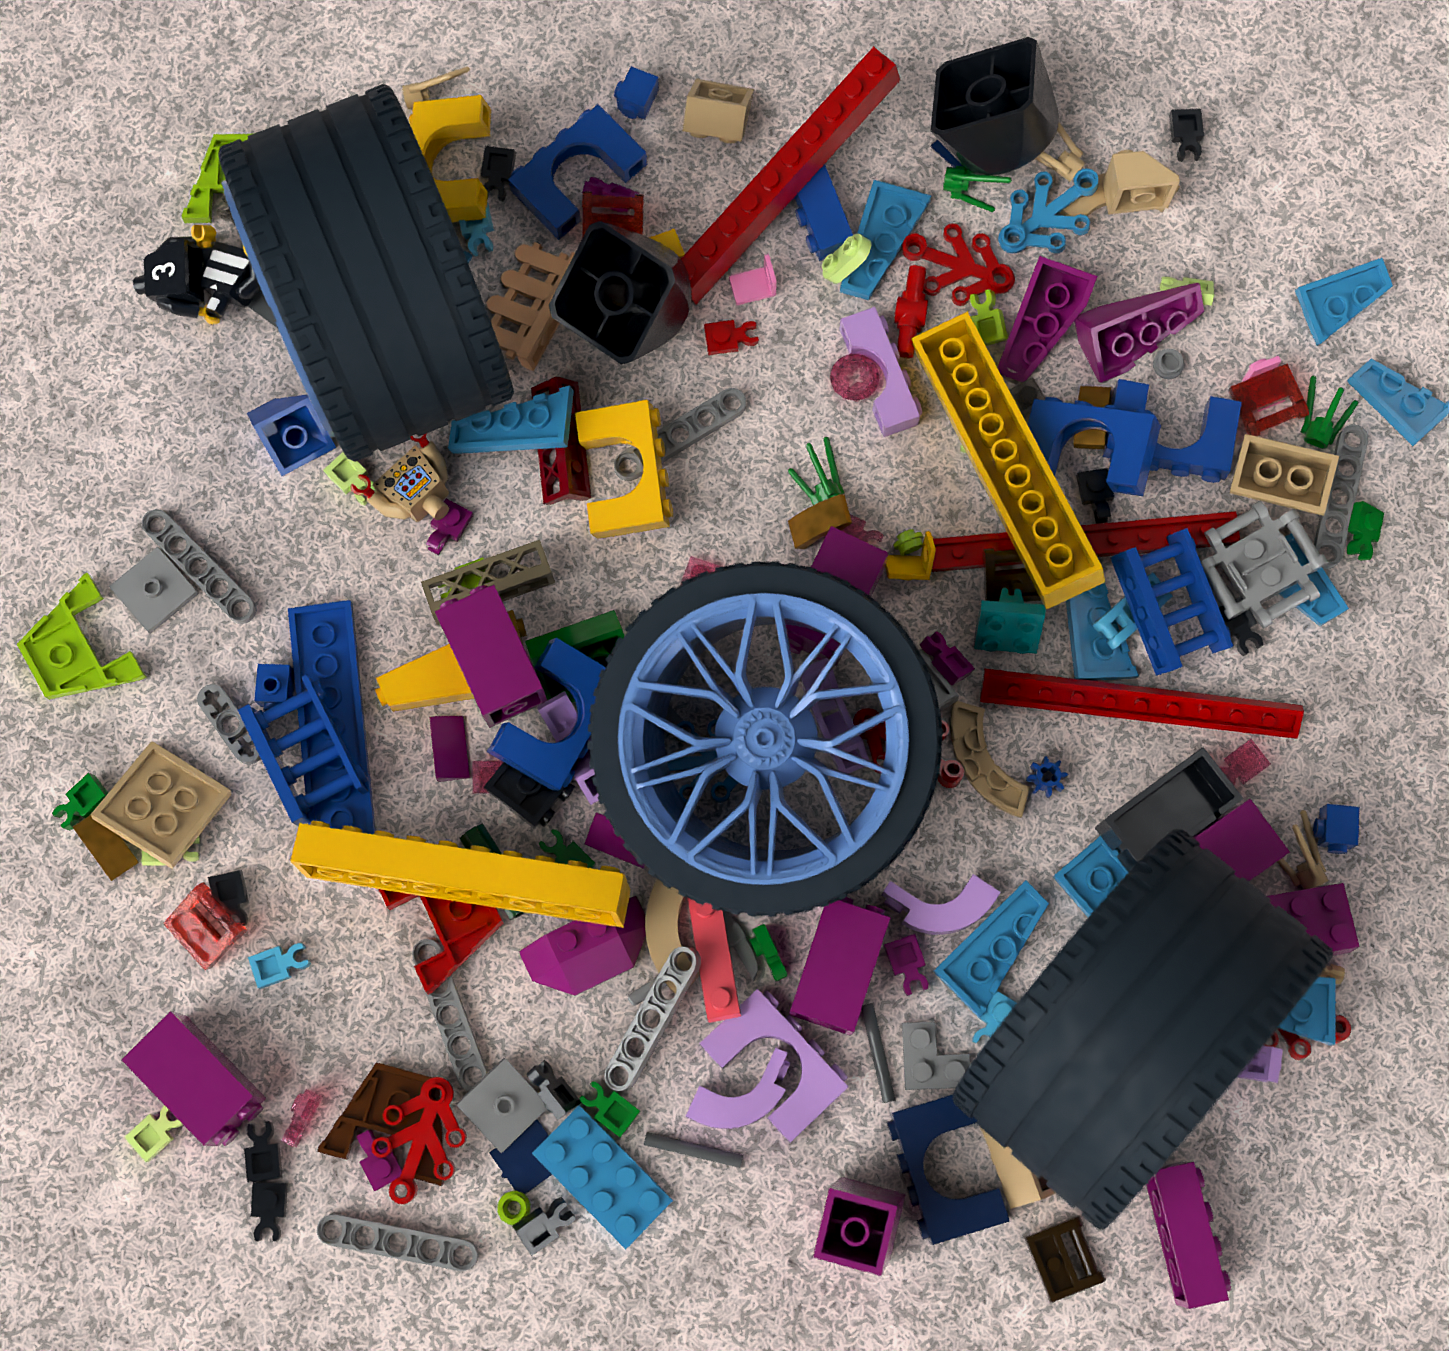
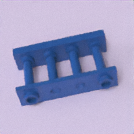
(1146, 611)
(271, 749)

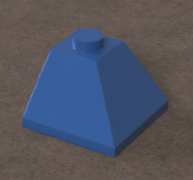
(291, 432)

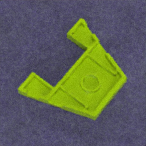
(209, 182)
(62, 654)

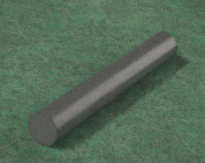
(878, 1053)
(693, 1150)

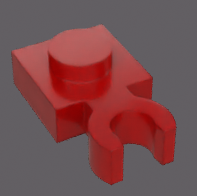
(724, 337)

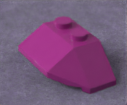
(586, 952)

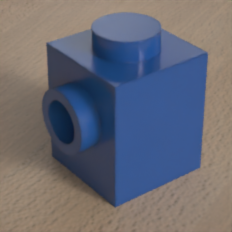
(636, 93)
(273, 684)
(1337, 828)

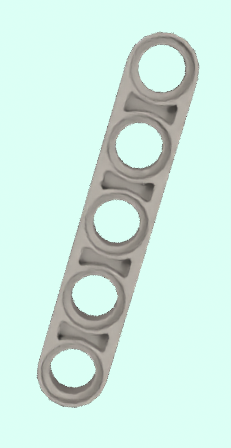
(690, 423)
(1349, 485)
(189, 556)
(639, 1027)
(450, 1032)
(381, 1246)

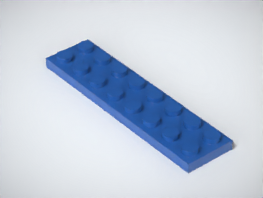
(327, 652)

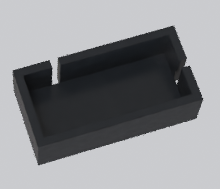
(1181, 799)

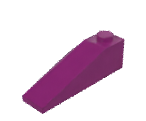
(1046, 312)

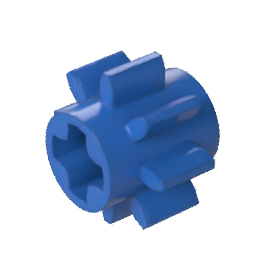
(1044, 768)

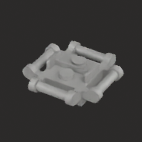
(1262, 564)

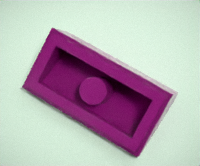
(449, 748)
(605, 840)

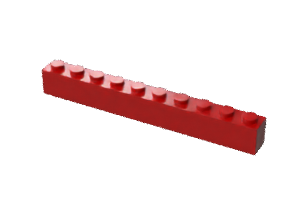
(789, 171)

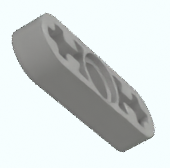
(209, 710)

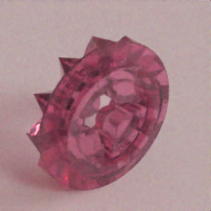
(849, 365)

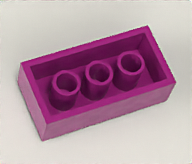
(1323, 913)
(1187, 1236)

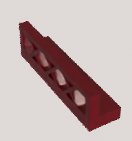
(570, 461)

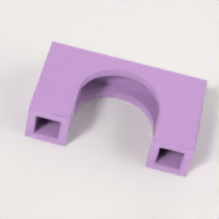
(818, 1080)

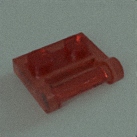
(630, 222)
(1265, 391)
(197, 933)

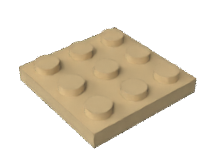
(161, 804)

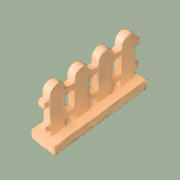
(535, 322)

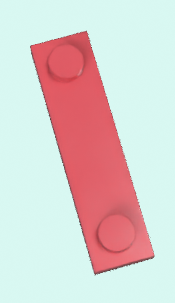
(716, 962)

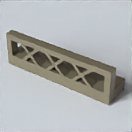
(508, 587)

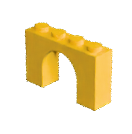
(445, 121)
(646, 504)

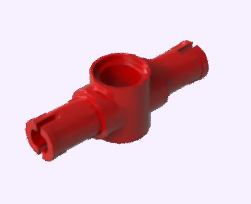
(911, 310)

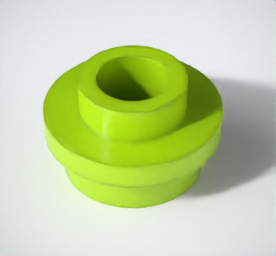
(908, 542)
(504, 1202)

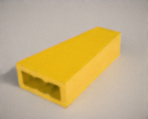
(424, 682)

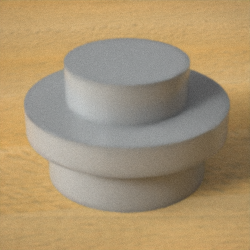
(1168, 364)

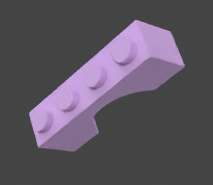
(866, 335)

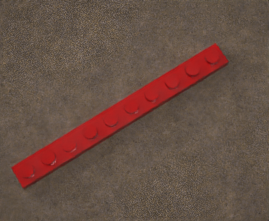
(1105, 539)
(1141, 703)

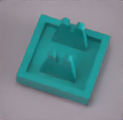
(1009, 624)

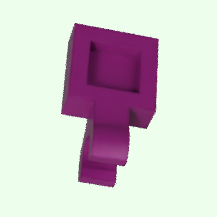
(448, 527)
(378, 1170)

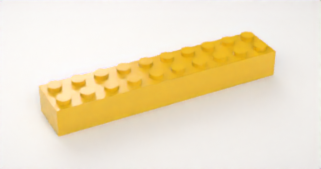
(1008, 461)
(462, 873)

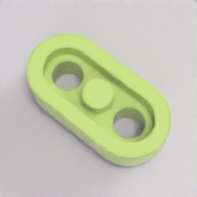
(846, 258)

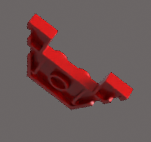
(460, 929)

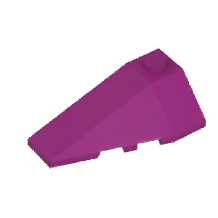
(1129, 328)

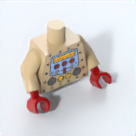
(411, 485)

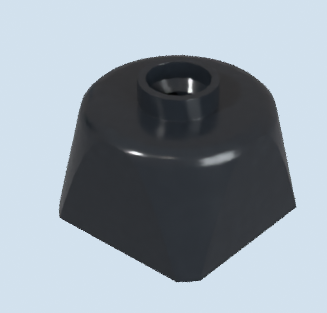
(995, 107)
(623, 293)

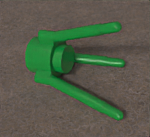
(959, 180)
(1320, 432)
(826, 488)

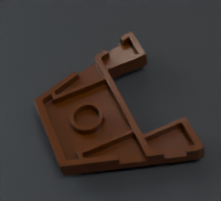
(380, 1089)

